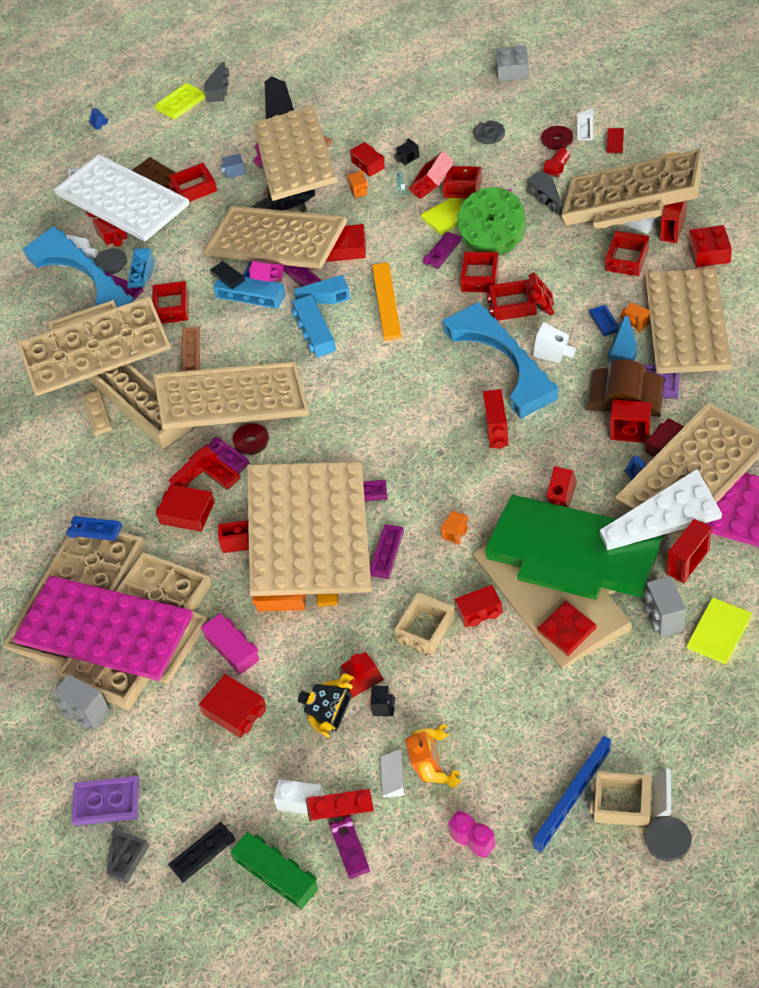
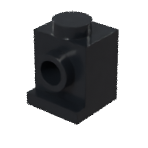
(407, 152)
(382, 701)

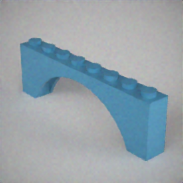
(56, 249)
(533, 386)

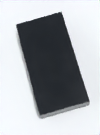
(227, 275)

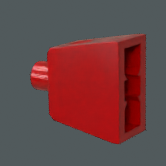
(109, 233)
(561, 486)
(363, 670)

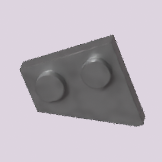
(125, 855)

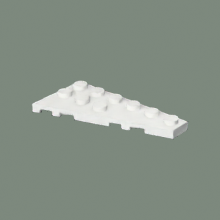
(664, 513)

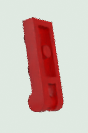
(194, 467)

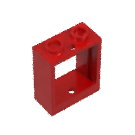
(189, 174)
(431, 175)
(469, 181)
(622, 241)
(471, 283)
(512, 310)
(180, 312)
(689, 550)

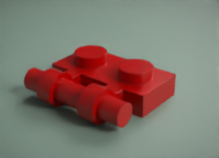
(541, 294)

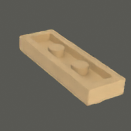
(97, 412)

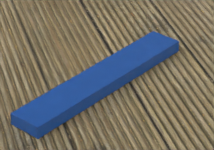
(572, 794)

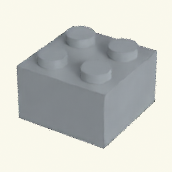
(512, 63)
(664, 607)
(81, 703)

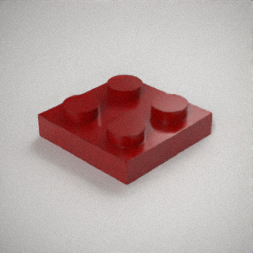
(566, 628)

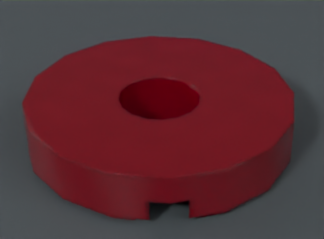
(557, 131)
(252, 447)

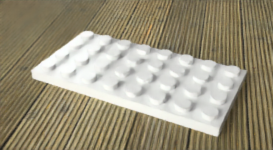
(121, 197)

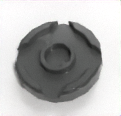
(489, 132)
(111, 260)
(668, 839)

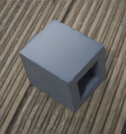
(233, 166)

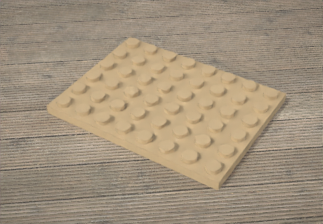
(307, 529)

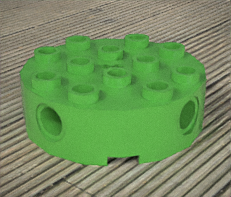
(491, 221)

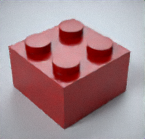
(710, 246)
(630, 420)

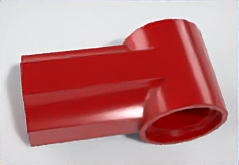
(556, 164)

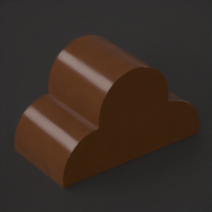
(624, 382)

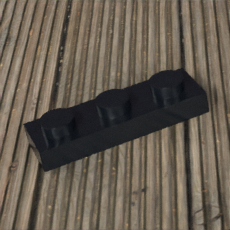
(201, 852)

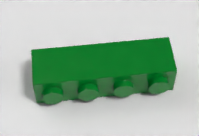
(275, 870)

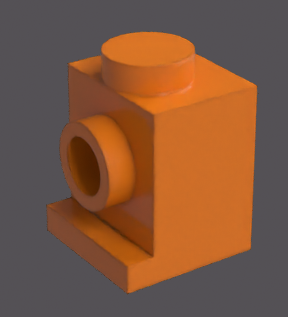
(358, 184)
(637, 315)
(454, 527)

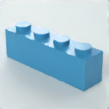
(252, 292)
(313, 326)

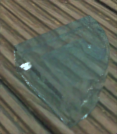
(400, 180)

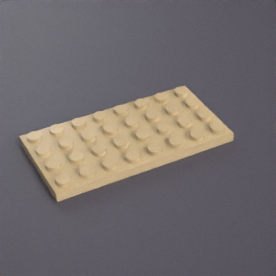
(294, 153)
(276, 236)
(687, 321)
(229, 395)
(710, 442)

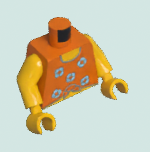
(425, 756)

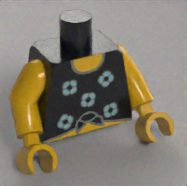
(327, 704)

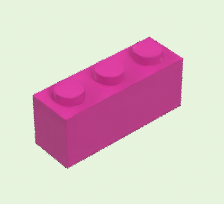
(230, 643)

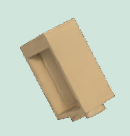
(432, 607)
(624, 781)

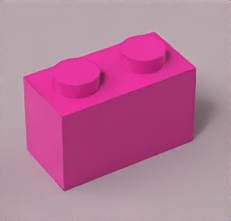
(266, 271)

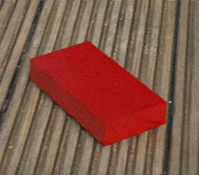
(615, 140)

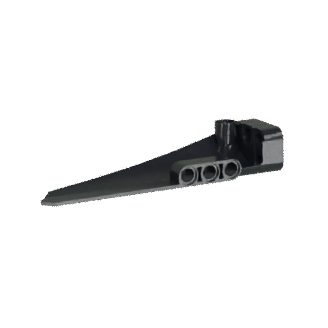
(279, 103)

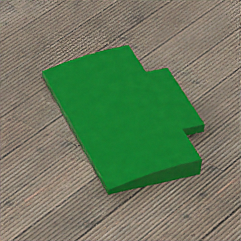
(565, 551)

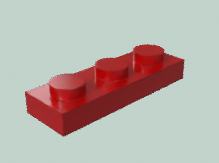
(221, 473)
(339, 804)

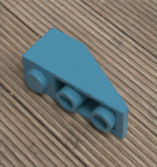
(141, 268)
(326, 291)
(624, 344)

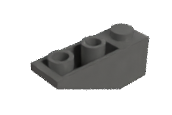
(215, 85)
(544, 189)

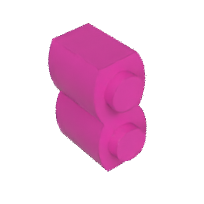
(472, 834)

